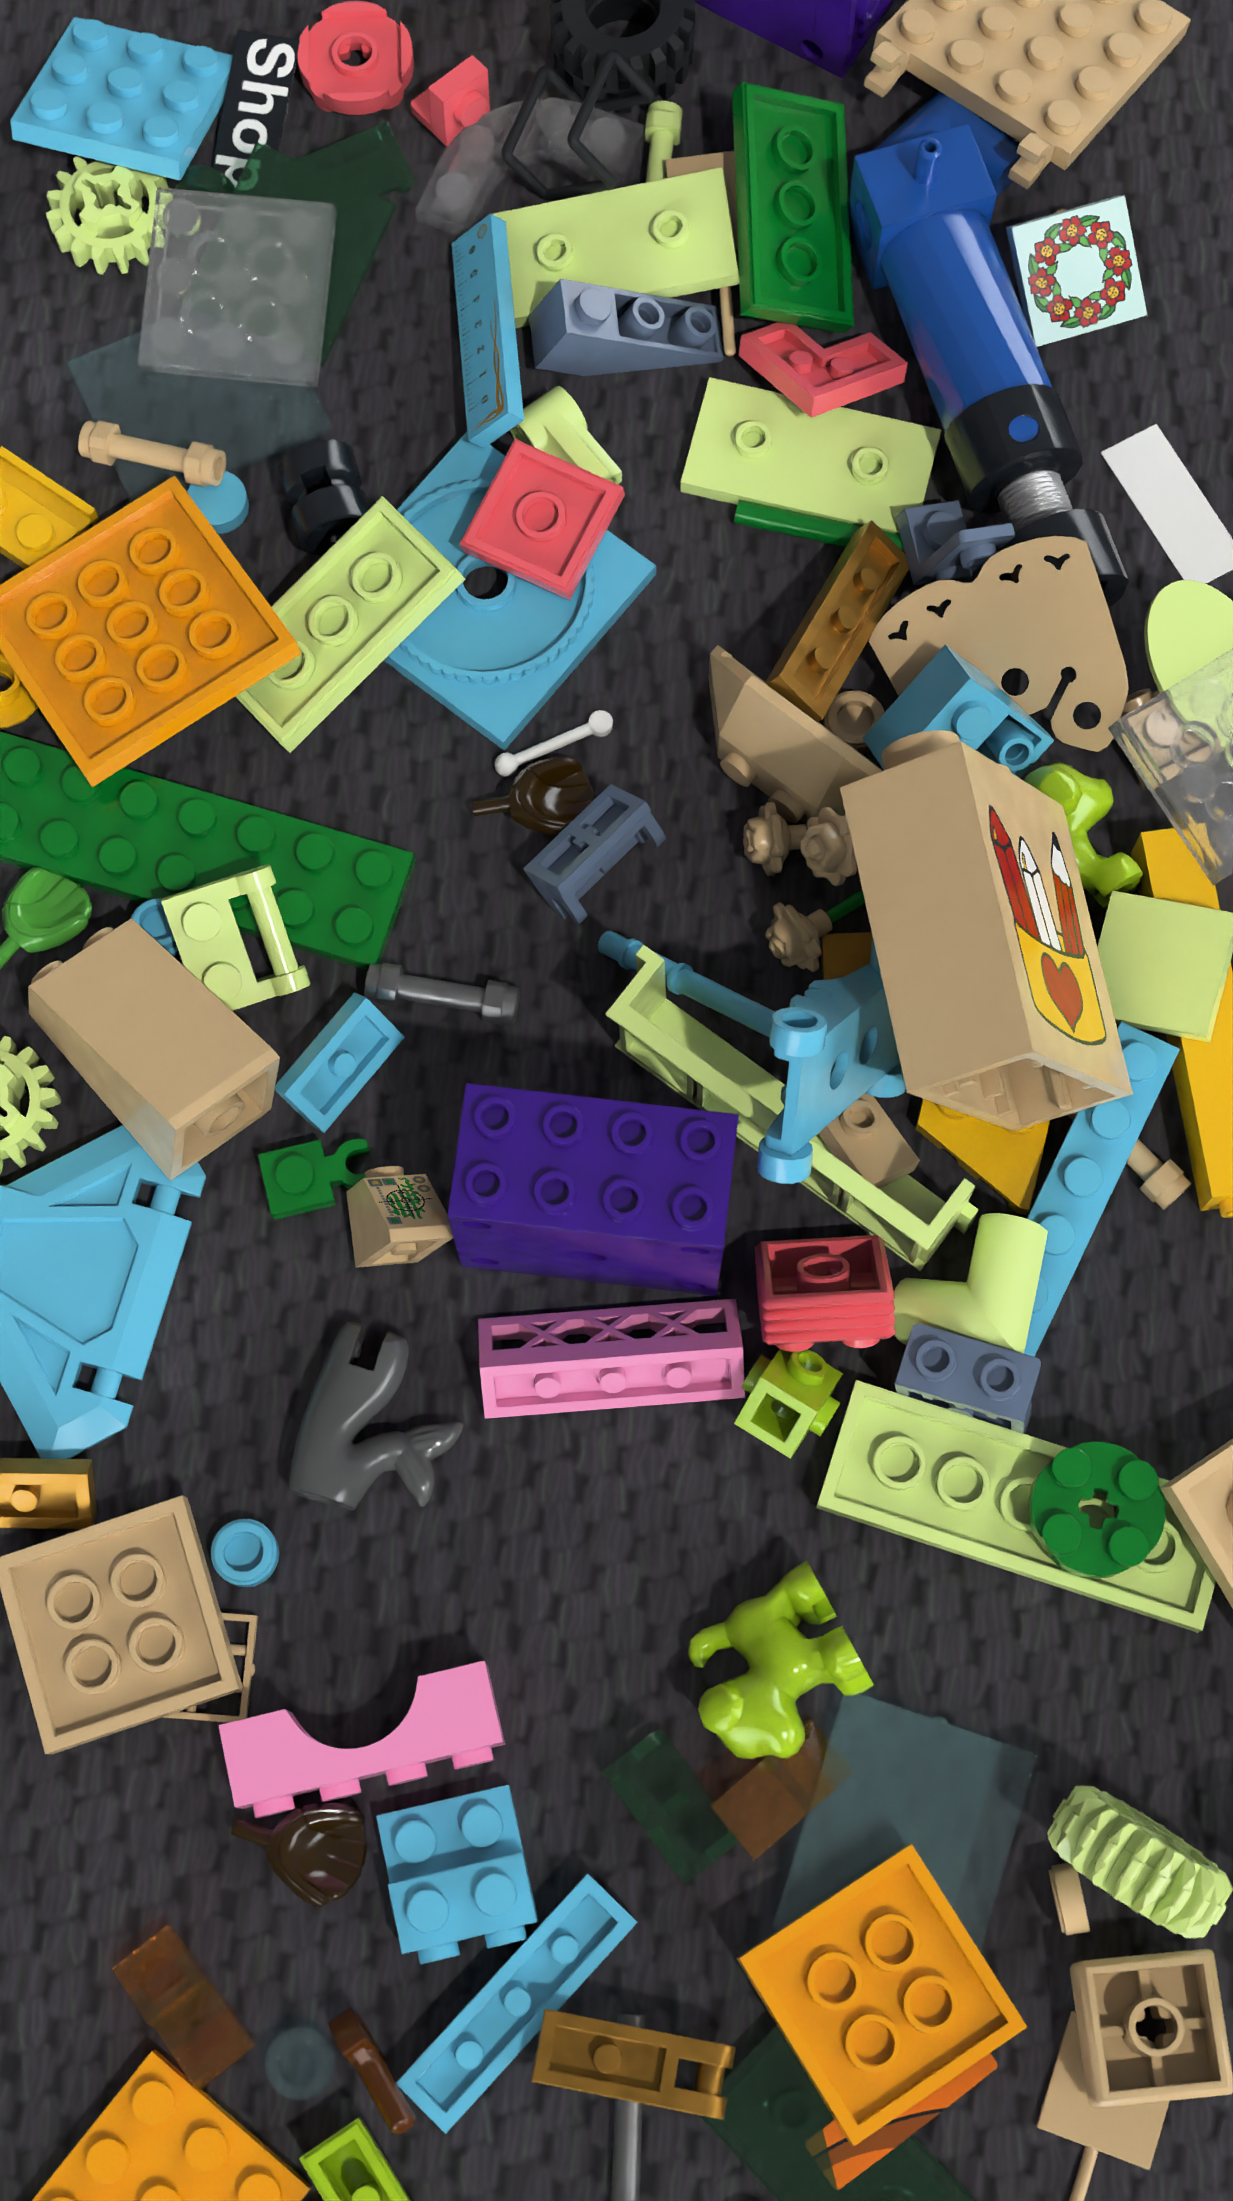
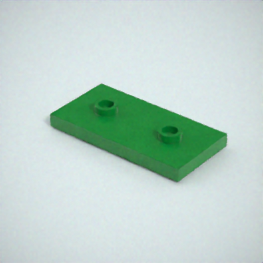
(792, 208)

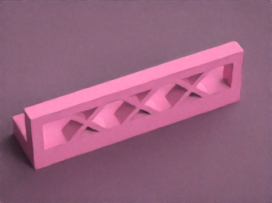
(611, 1366)

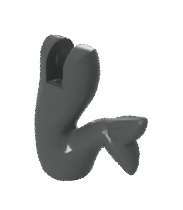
(345, 1400)

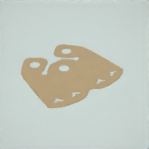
(1030, 625)

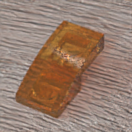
(776, 1794)
(183, 2007)

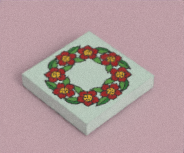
(1077, 270)

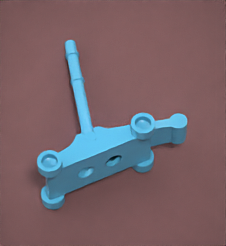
(832, 1036)

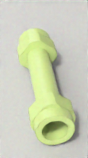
(662, 132)

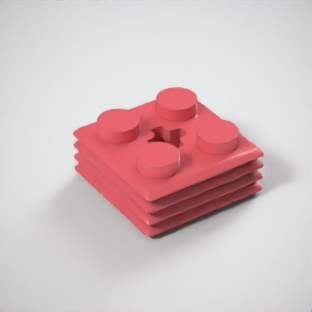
(824, 1292)

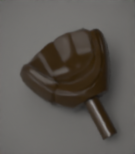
(544, 796)
(313, 1849)

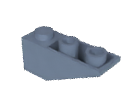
(615, 330)

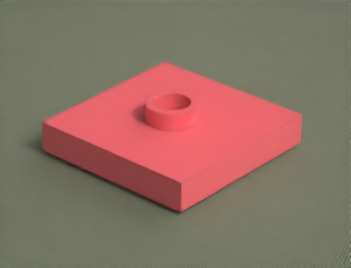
(542, 519)

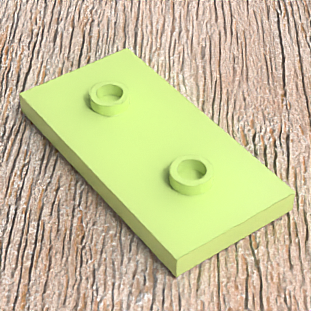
(639, 238)
(828, 466)
(349, 618)

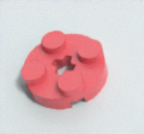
(359, 88)

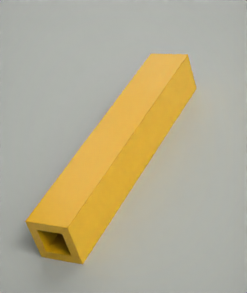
(1201, 1068)

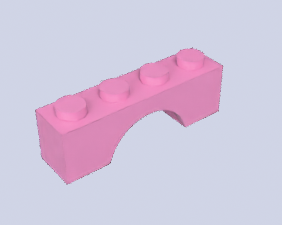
(276, 1759)

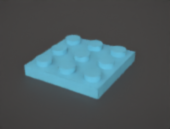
(124, 98)

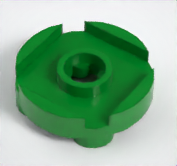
(1127, 1486)

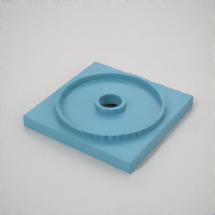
(507, 653)

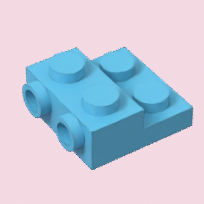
(457, 1873)

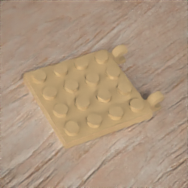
(1030, 66)

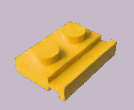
(36, 512)

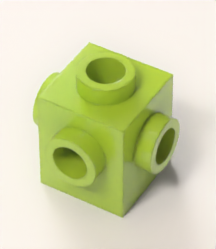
(789, 1399)

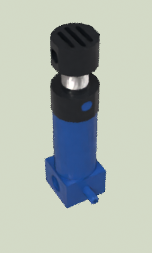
(925, 232)

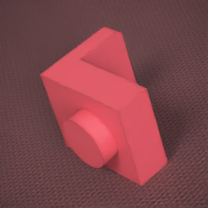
(454, 100)

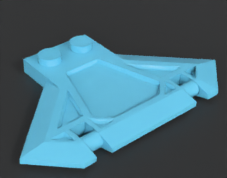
(85, 1286)

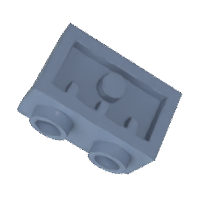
(969, 1377)

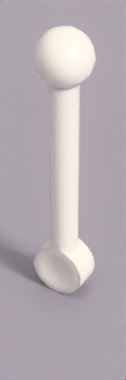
(599, 724)

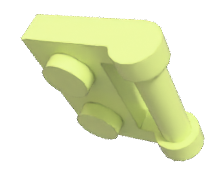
(214, 946)

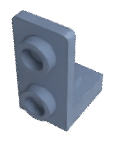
(942, 547)

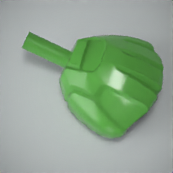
(42, 913)

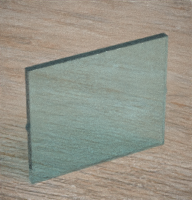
(175, 409)
(904, 1785)

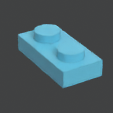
(339, 1062)

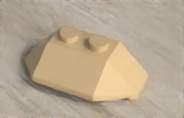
(778, 745)

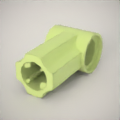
(559, 428)

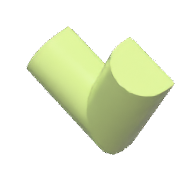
(998, 1293)

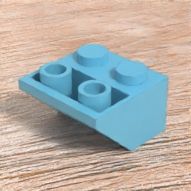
(962, 700)

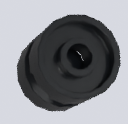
(324, 492)

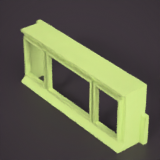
(726, 1081)

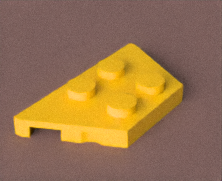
(989, 1152)

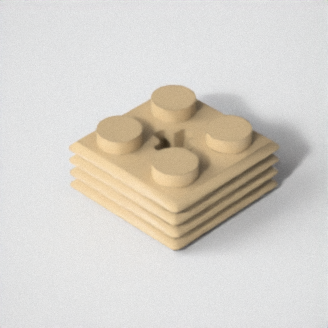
(1186, 2060)

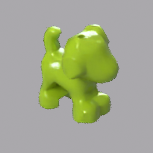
(1084, 804)
(758, 1709)

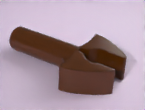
(368, 2059)

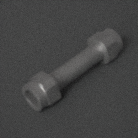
(388, 984)

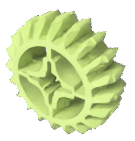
(1139, 1862)

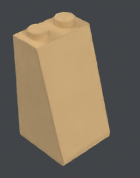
(155, 1045)

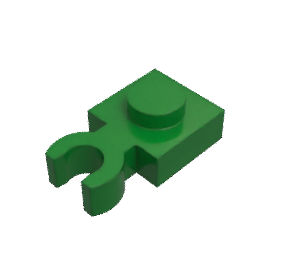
(303, 1179)

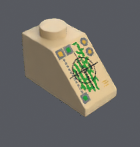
(395, 1218)

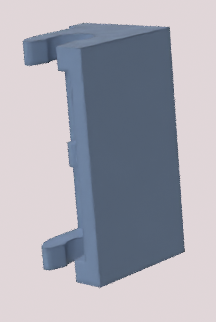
(590, 849)

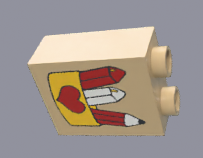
(982, 936)

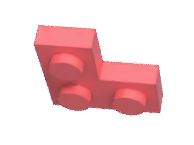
(817, 376)

